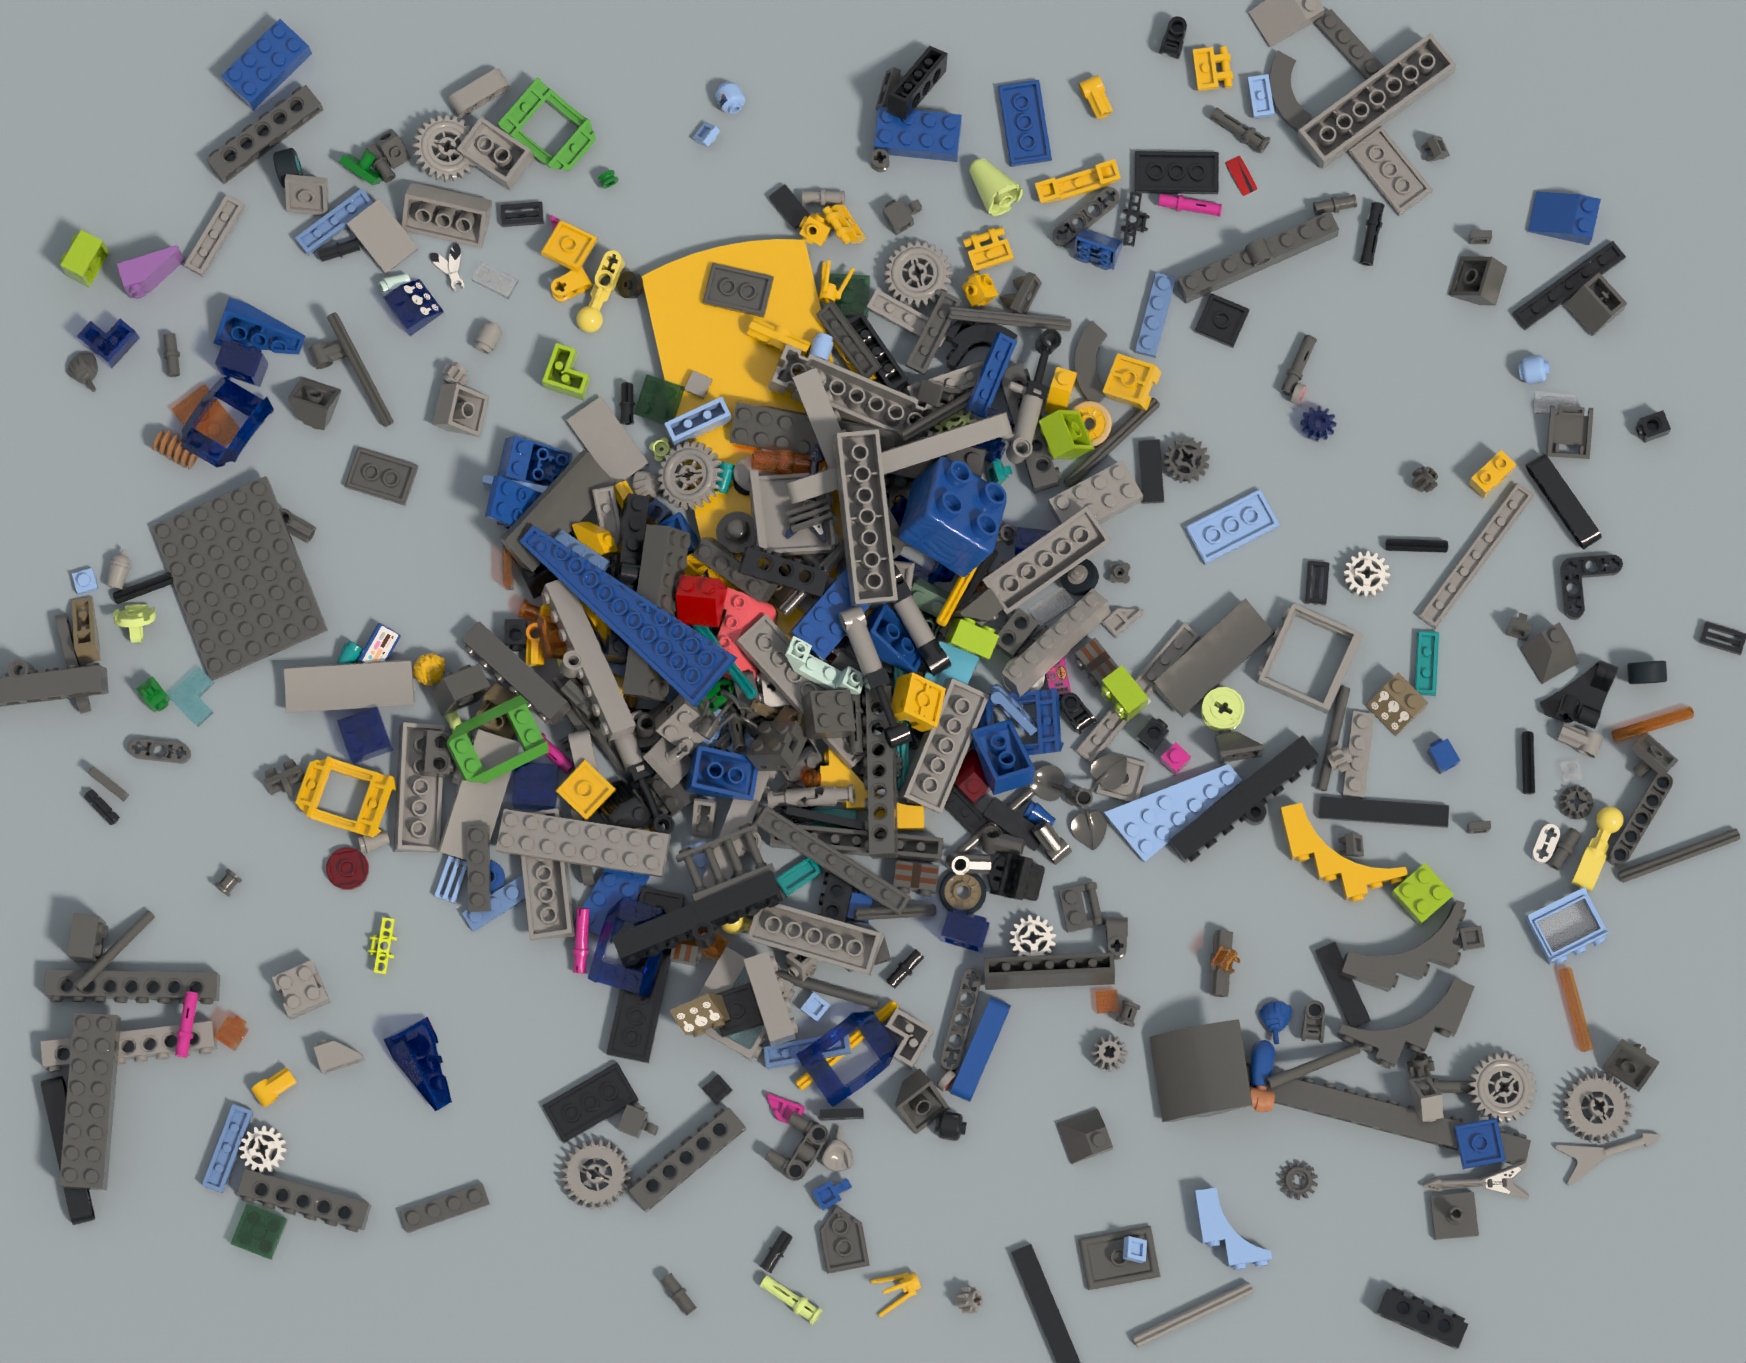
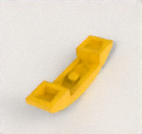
(1078, 183)

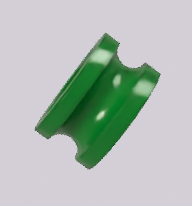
(608, 179)

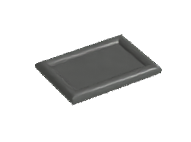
(1105, 1263)

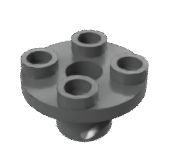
(736, 532)

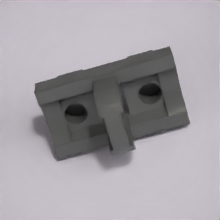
(285, 780)

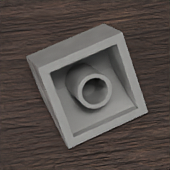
(460, 410)

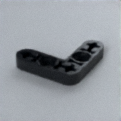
(1581, 572)

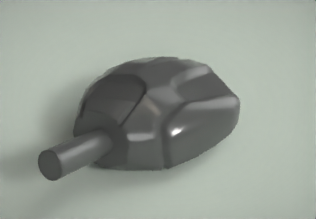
(83, 369)

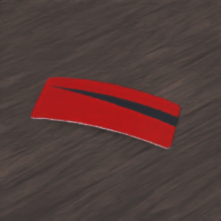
(1241, 175)

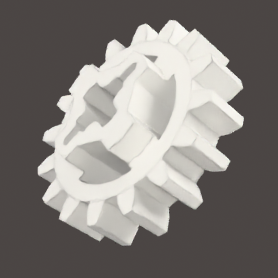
(1358, 574)
(1022, 939)
(272, 1146)

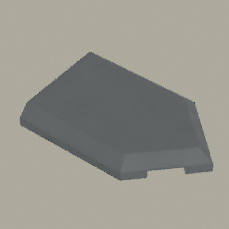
(843, 1242)

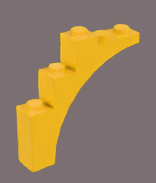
(838, 774)
(1354, 877)

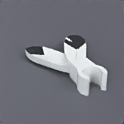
(451, 267)

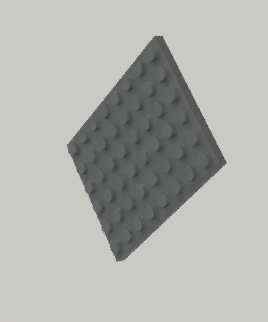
(239, 578)

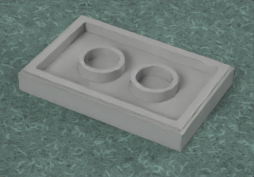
(382, 236)

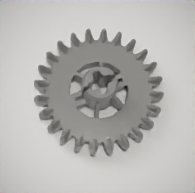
(427, 142)
(913, 254)
(703, 479)
(1586, 1089)
(1487, 1100)
(576, 1166)

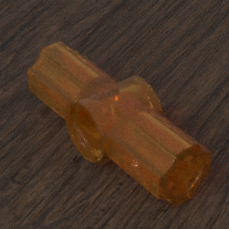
(780, 462)

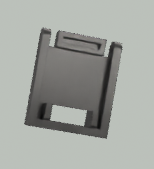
(1570, 428)

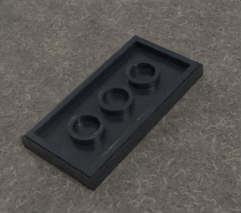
(1176, 172)
(590, 1102)

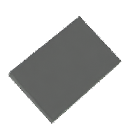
(738, 290)
(381, 476)

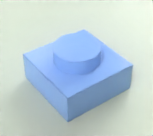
(706, 134)
(85, 581)
(815, 1007)
(1134, 1249)

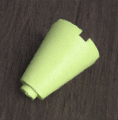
(994, 187)

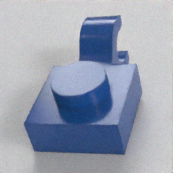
(828, 1194)

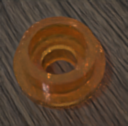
(811, 778)

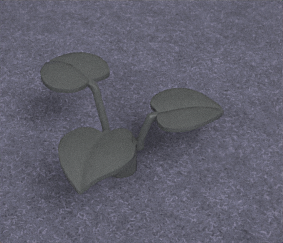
(711, 725)
(1092, 826)

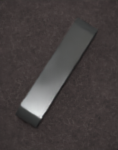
(1633, 827)

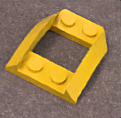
(372, 807)

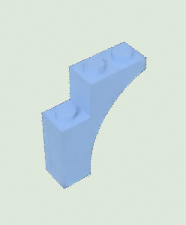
(1216, 1228)

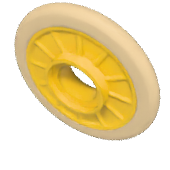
(1101, 417)

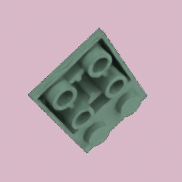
(930, 602)

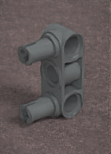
(806, 1151)

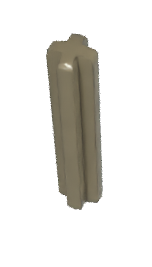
(763, 709)

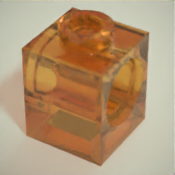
(232, 1032)

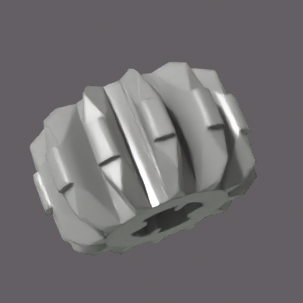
(1116, 1055)

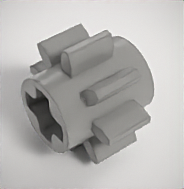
(455, 374)
(1340, 758)
(969, 1300)

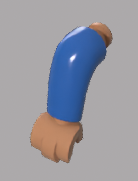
(1261, 1068)

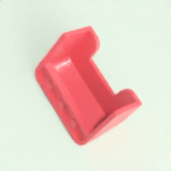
(741, 614)

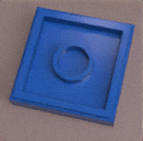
(1479, 1143)

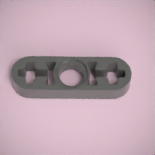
(154, 743)

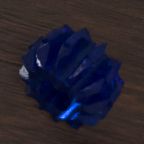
(1310, 425)

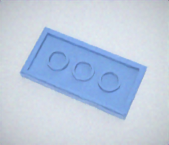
(1232, 526)

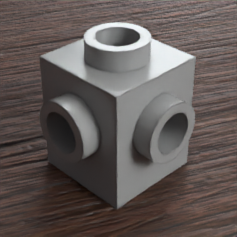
(800, 966)

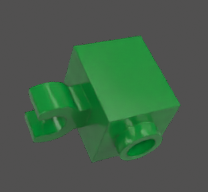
(153, 695)

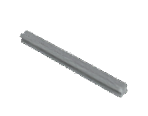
(1192, 1314)

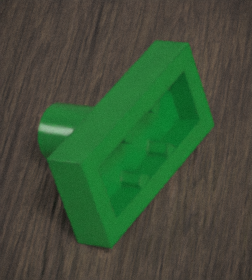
(362, 166)

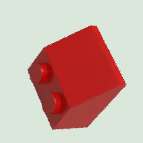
(700, 600)

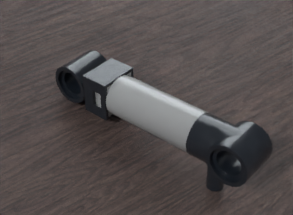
(917, 627)

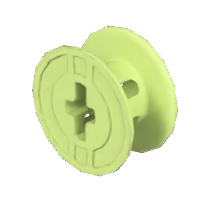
(1222, 697)

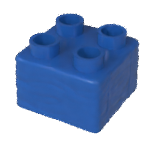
(953, 515)

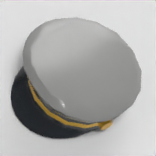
(741, 475)

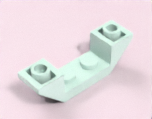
(821, 672)

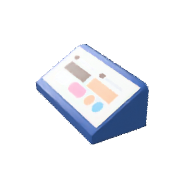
(379, 644)

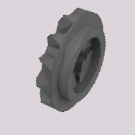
(1569, 809)

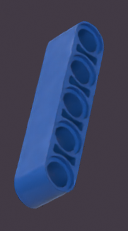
(980, 1049)

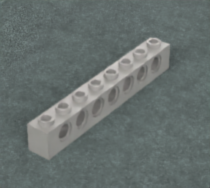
(205, 1030)

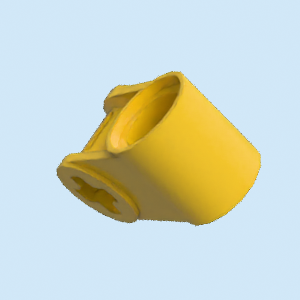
(572, 284)

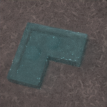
(188, 696)

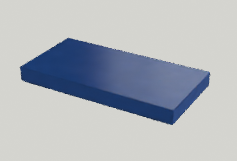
(1024, 123)

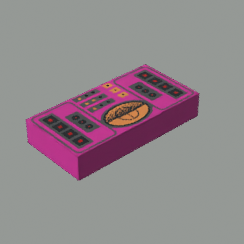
(1058, 678)

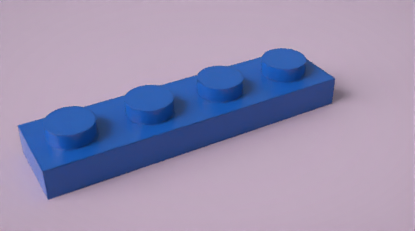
(991, 374)

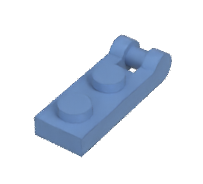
(1013, 708)

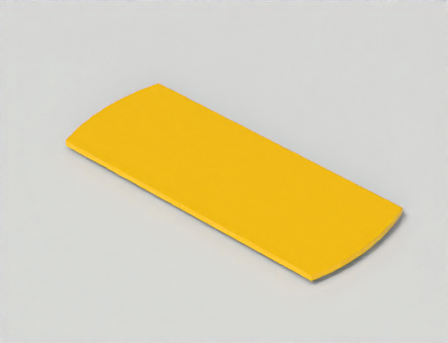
(741, 367)

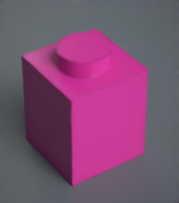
(1175, 758)

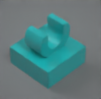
(997, 473)

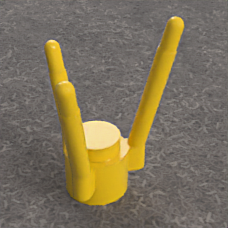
(827, 290)
(908, 1283)

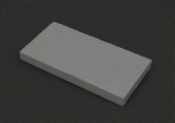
(1390, 170)
(607, 441)

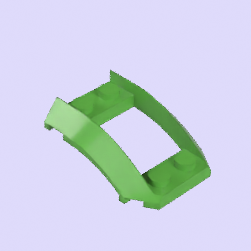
(527, 105)
(524, 728)

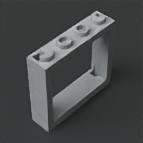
(1322, 622)

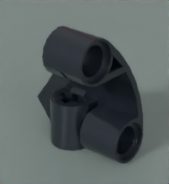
(1583, 697)

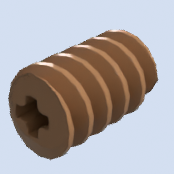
(172, 449)

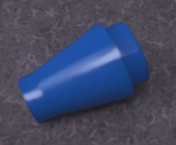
(1036, 814)

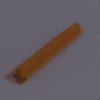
(1652, 724)
(1576, 1009)

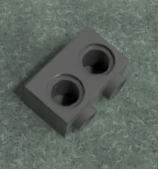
(1019, 636)
(431, 753)

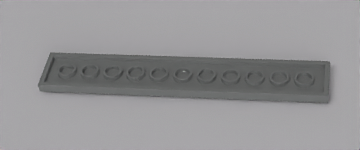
(790, 430)

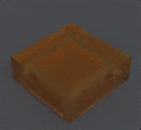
(1107, 1001)

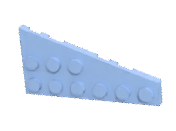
(1156, 818)

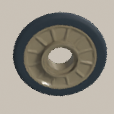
(969, 904)

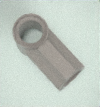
(1585, 741)

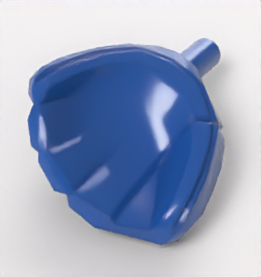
(1275, 1017)

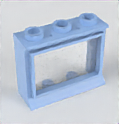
(1567, 926)

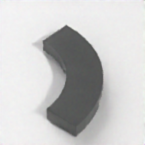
(1282, 92)
(1086, 362)

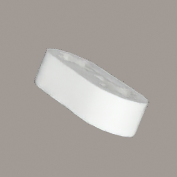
(1541, 841)

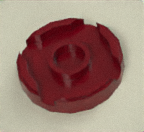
(347, 868)

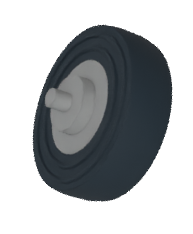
(1080, 578)

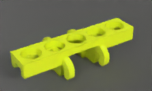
(382, 938)

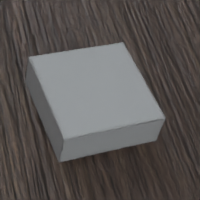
(698, 384)

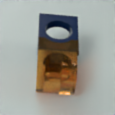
(657, 513)

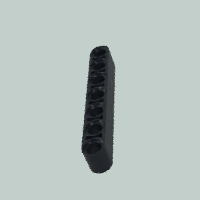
(55, 1097)

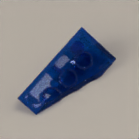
(418, 1058)

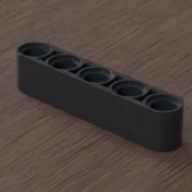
(1563, 501)

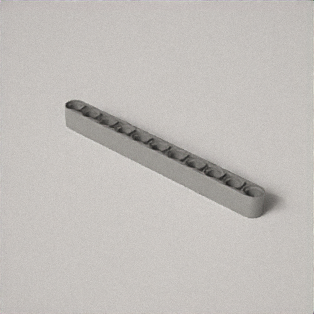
(908, 454)

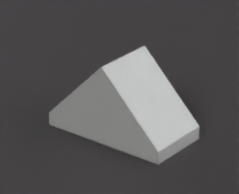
(703, 817)

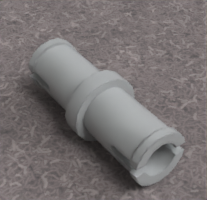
(823, 197)

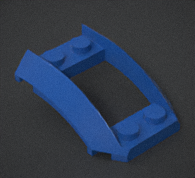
(1047, 719)

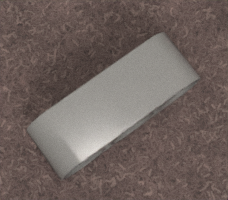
(478, 93)
(582, 748)

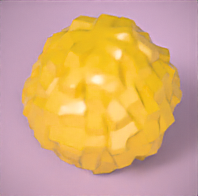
(429, 669)

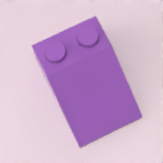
(148, 271)

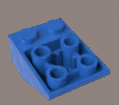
(1097, 249)
(532, 461)

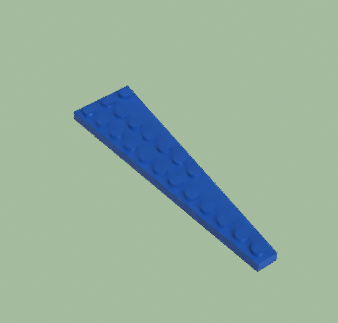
(668, 645)

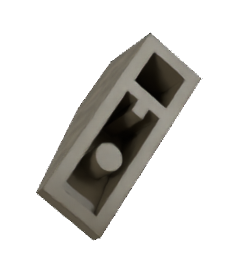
(85, 630)

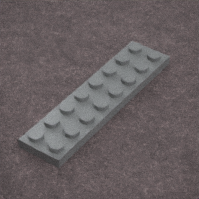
(766, 649)
(583, 843)

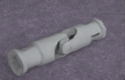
(807, 796)

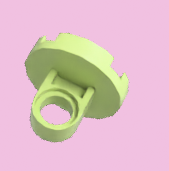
(135, 617)

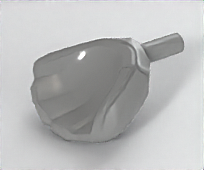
(646, 484)
(837, 1154)

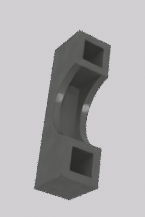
(723, 562)

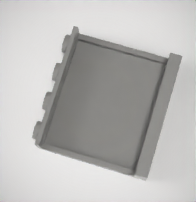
(770, 521)

